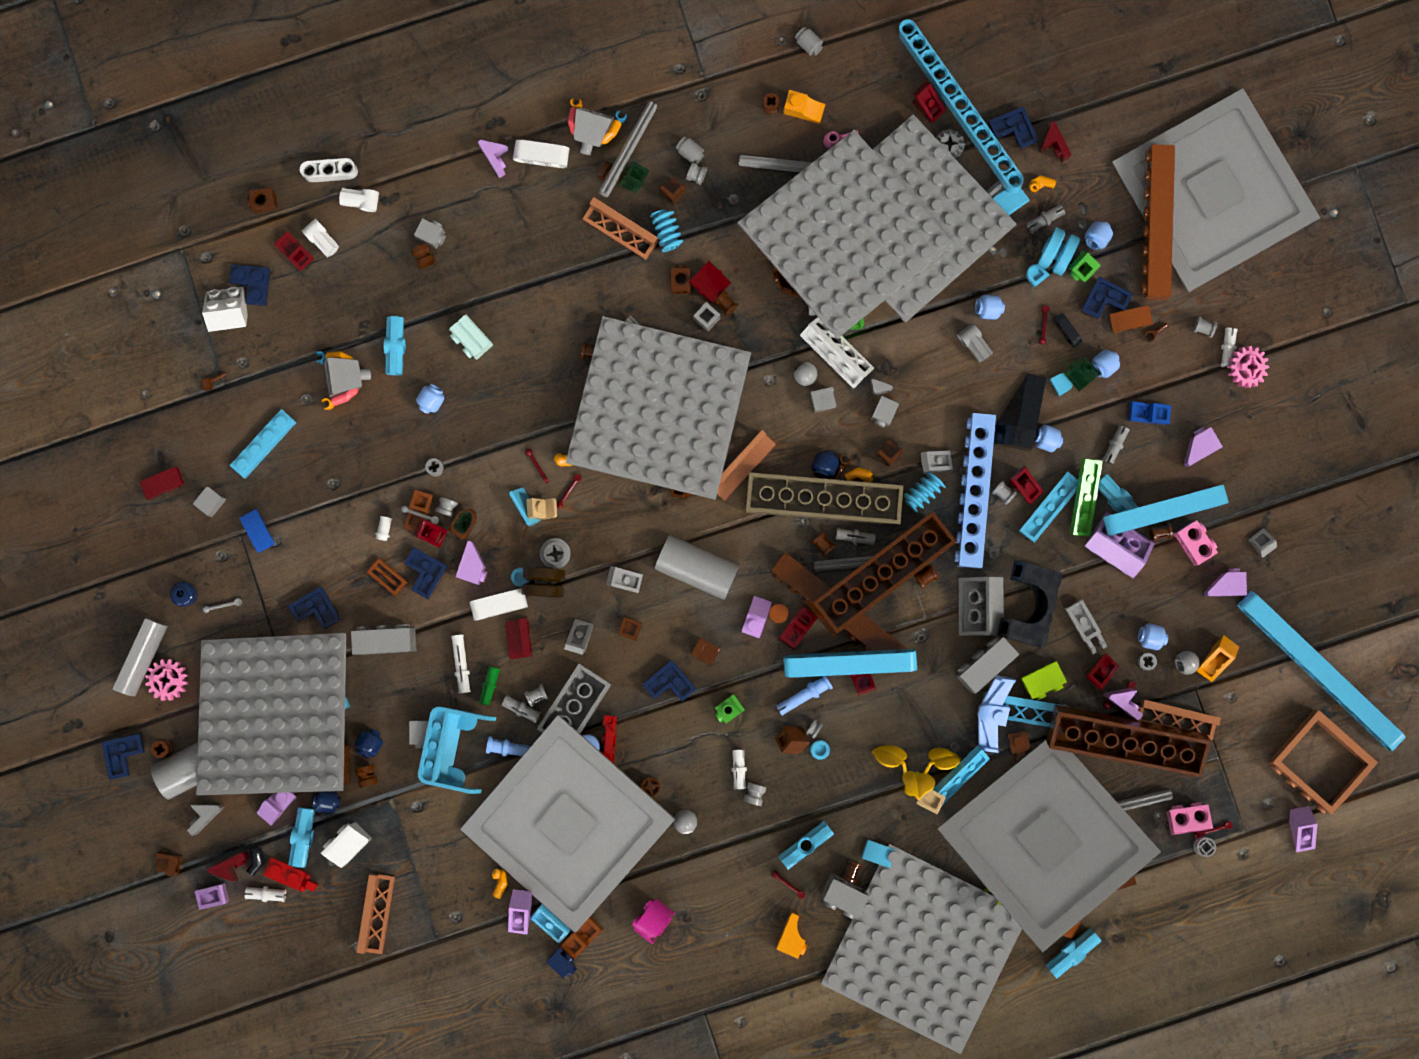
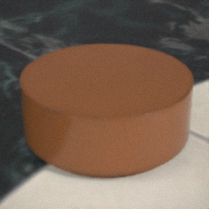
(778, 613)

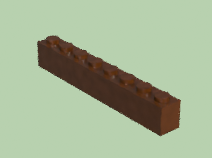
(811, 588)

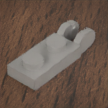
(1085, 625)

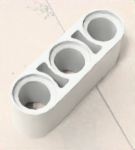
(541, 153)
(321, 165)
(498, 604)

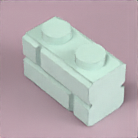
(471, 337)

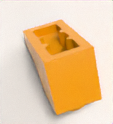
(803, 107)
(1218, 658)
(790, 939)

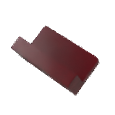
(518, 638)

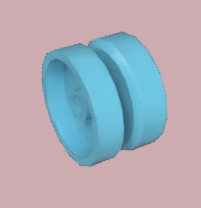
(1059, 251)

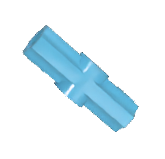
(394, 345)
(1117, 497)
(301, 837)
(795, 853)
(1073, 952)

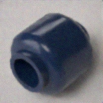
(825, 464)
(189, 596)
(368, 743)
(326, 801)

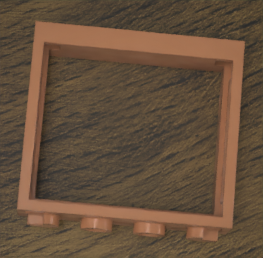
(1294, 781)

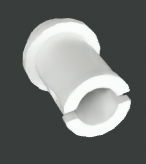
(383, 528)

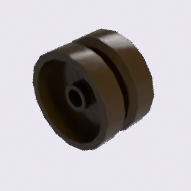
(543, 580)

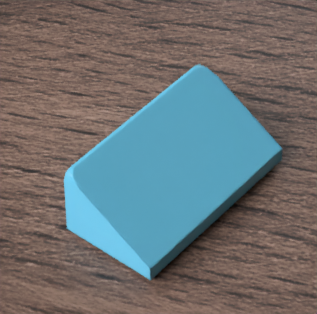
(1011, 201)
(519, 498)
(550, 923)

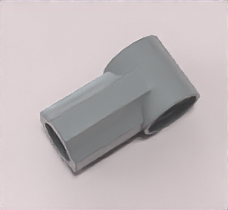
(972, 338)

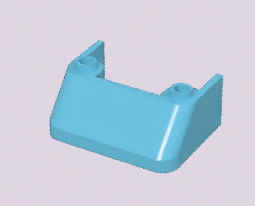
(441, 746)

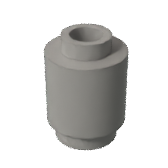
(809, 41)
(690, 150)

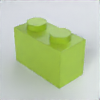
(1043, 680)

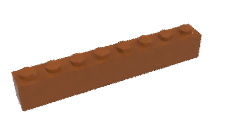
(1158, 222)

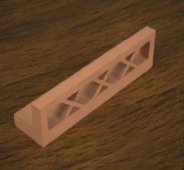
(620, 220)
(744, 464)
(1182, 713)
(368, 912)

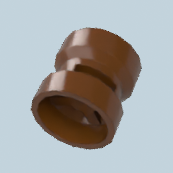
(604, 171)
(423, 256)
(366, 776)

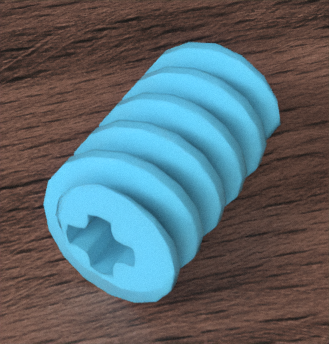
(666, 230)
(923, 491)

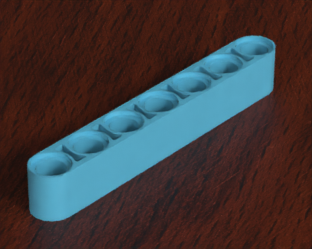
(1165, 510)
(850, 663)

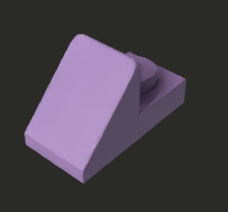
(492, 152)
(756, 617)
(1121, 699)
(275, 806)
(212, 896)

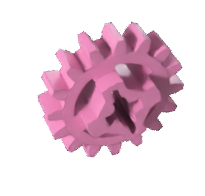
(1239, 366)
(164, 687)

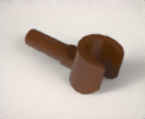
(1156, 331)
(207, 382)
(841, 467)

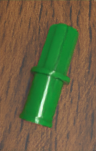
(489, 685)

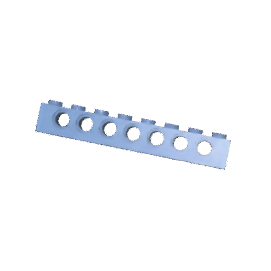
(987, 424)

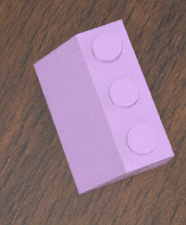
(1123, 550)

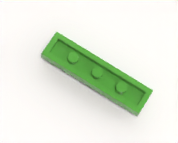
(1086, 497)

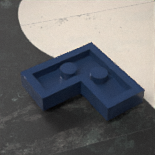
(1016, 123)
(256, 279)
(1105, 293)
(430, 570)
(317, 603)
(670, 677)
(116, 754)

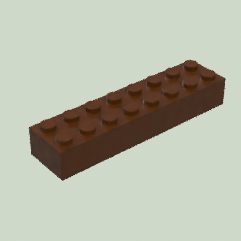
(882, 574)
(1128, 741)

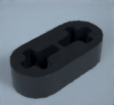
(1067, 330)

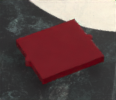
(710, 282)

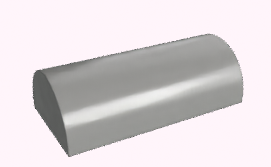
(696, 567)
(140, 656)
(577, 699)
(176, 772)

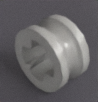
(429, 464)
(1153, 660)
(814, 729)

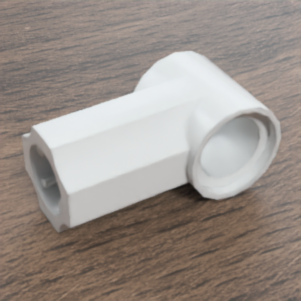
(364, 200)
(317, 234)

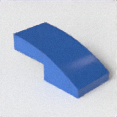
(1149, 413)
(257, 530)

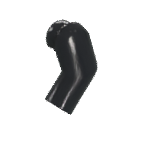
(257, 860)

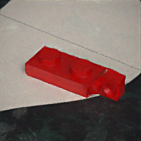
(609, 738)
(289, 875)

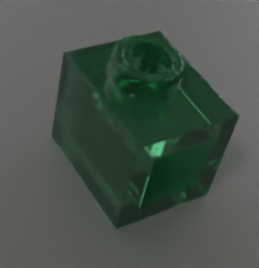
(634, 177)
(1081, 373)

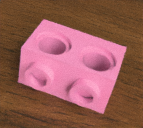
(1191, 546)
(1190, 823)

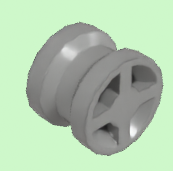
(696, 173)
(446, 507)

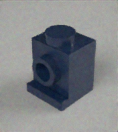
(562, 963)

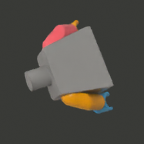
(592, 127)
(342, 376)

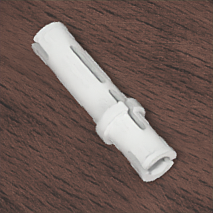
(460, 664)

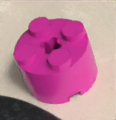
(653, 921)

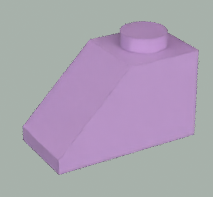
(1201, 445)
(471, 565)
(1228, 584)
(1303, 828)
(519, 911)

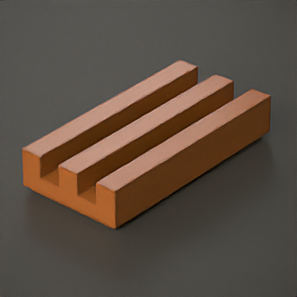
(399, 587)

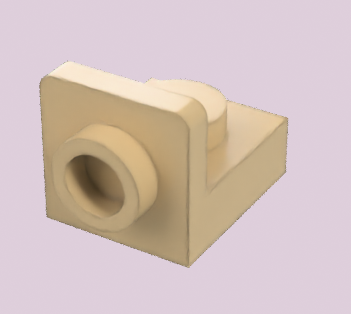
(541, 508)
(931, 801)

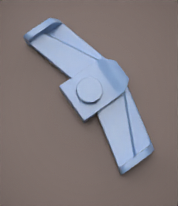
(993, 713)

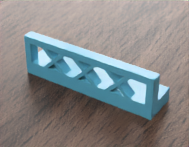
(1028, 704)

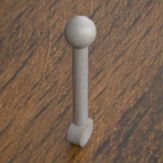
(434, 519)
(237, 602)

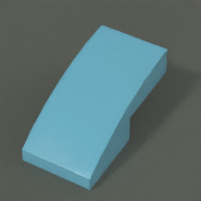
(877, 853)

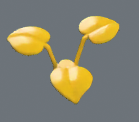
(916, 783)

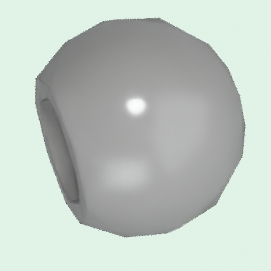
(806, 374)
(1186, 662)
(685, 821)

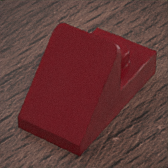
(928, 102)
(1055, 138)
(1026, 485)
(430, 532)
(1102, 671)
(225, 869)

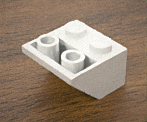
(225, 309)
(346, 845)

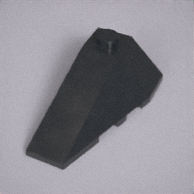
(1020, 419)

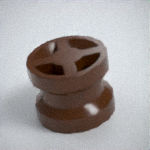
(651, 789)

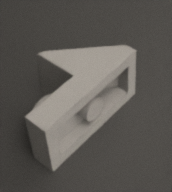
(936, 461)
(624, 579)
(579, 636)
(206, 813)

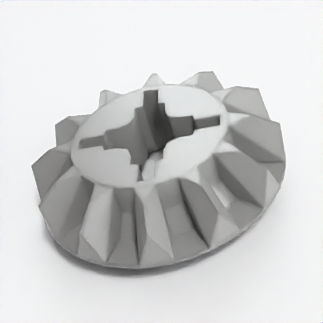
(956, 138)
(548, 547)

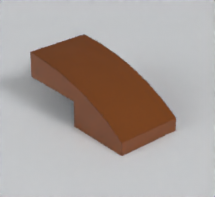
(1131, 319)
(421, 503)
(582, 938)

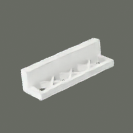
(835, 353)

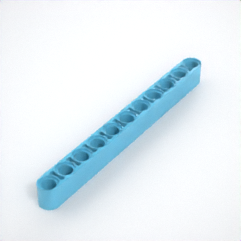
(961, 115)
(1321, 671)

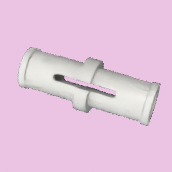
(1228, 346)
(739, 769)
(265, 894)

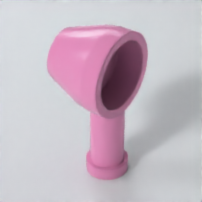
(828, 143)

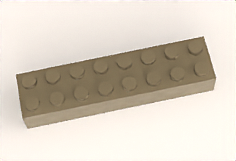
(824, 499)

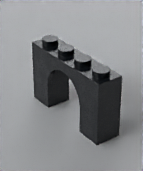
(1046, 587)

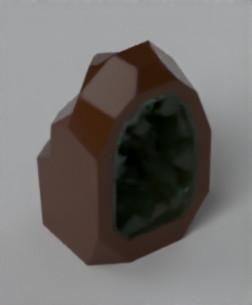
(463, 523)

